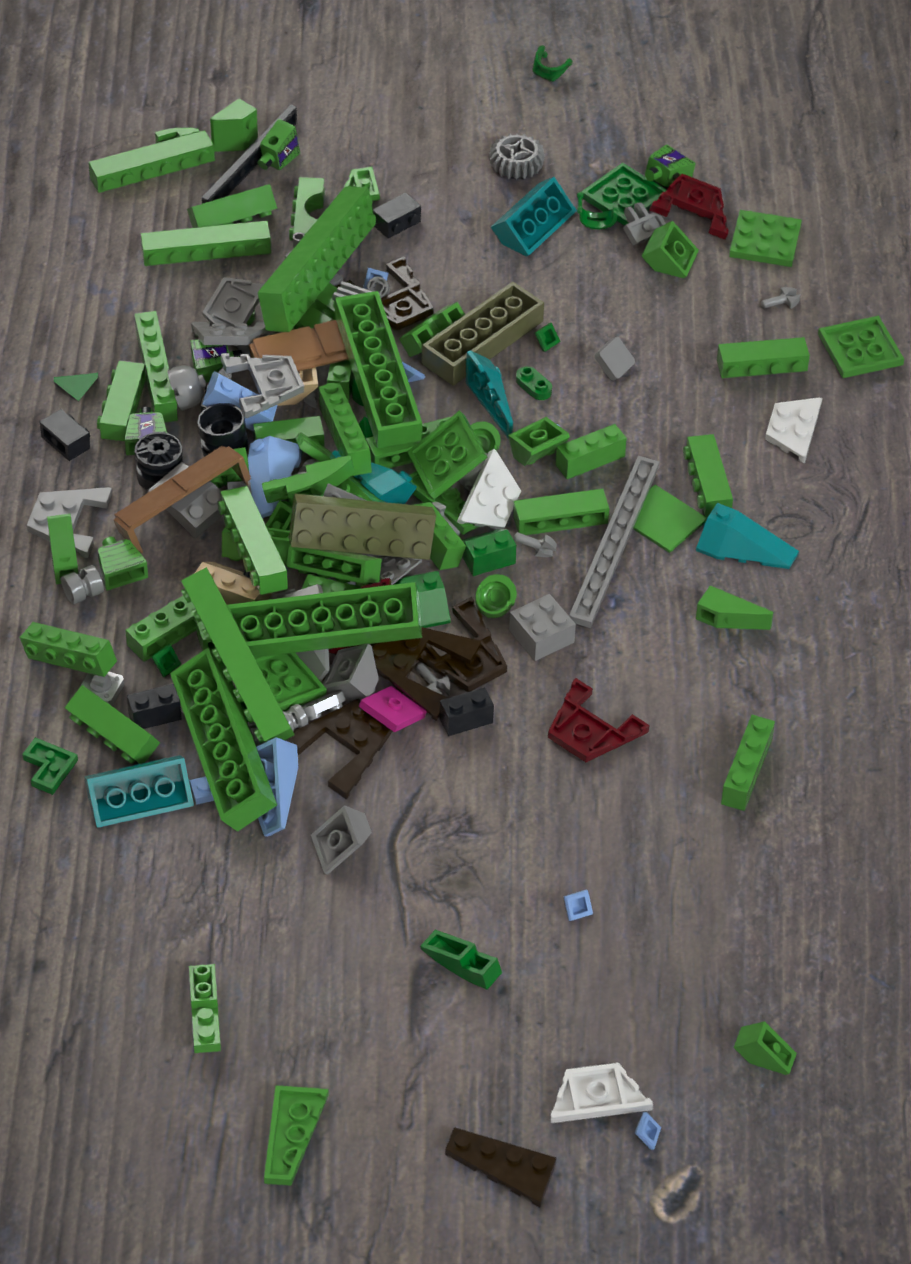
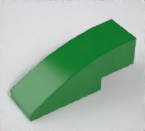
(462, 958)

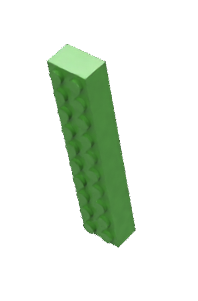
(316, 259)

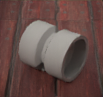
(80, 585)

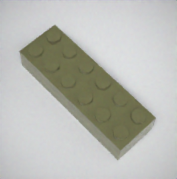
(484, 331)
(362, 526)

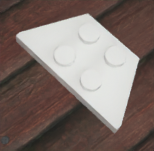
(794, 425)
(491, 495)
(598, 1093)

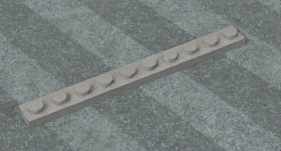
(614, 542)

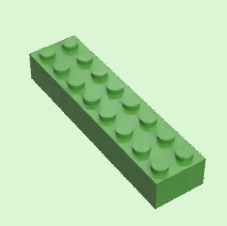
(378, 369)
(330, 619)
(223, 741)

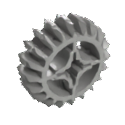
(516, 156)

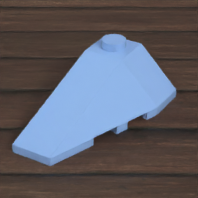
(270, 460)
(281, 768)

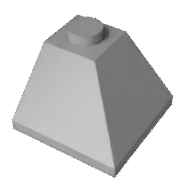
(353, 673)
(340, 837)

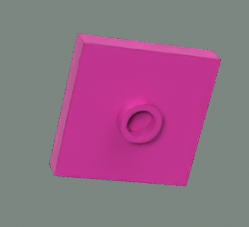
(392, 708)

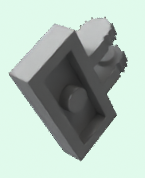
(641, 229)

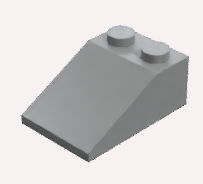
(197, 509)

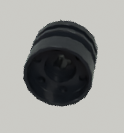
(222, 426)
(156, 457)

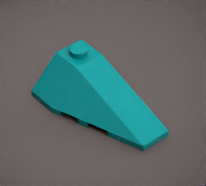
(487, 386)
(738, 537)

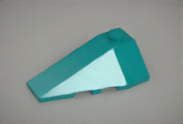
(387, 483)

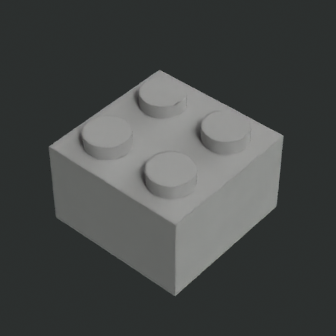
(542, 627)

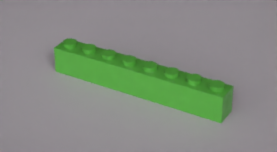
(237, 657)

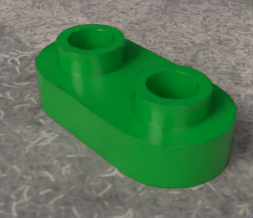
(534, 383)

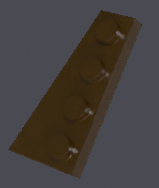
(513, 1166)

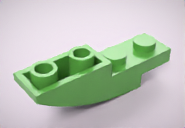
(310, 483)
(204, 1008)

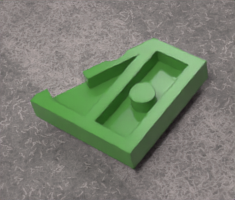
(364, 178)

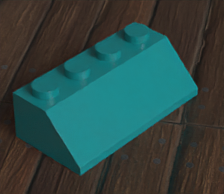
(534, 217)
(139, 791)

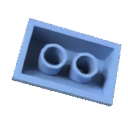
(227, 391)

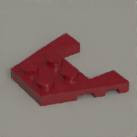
(695, 197)
(586, 733)

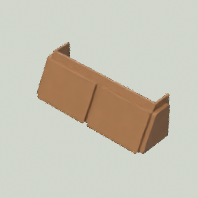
(305, 345)
(178, 488)

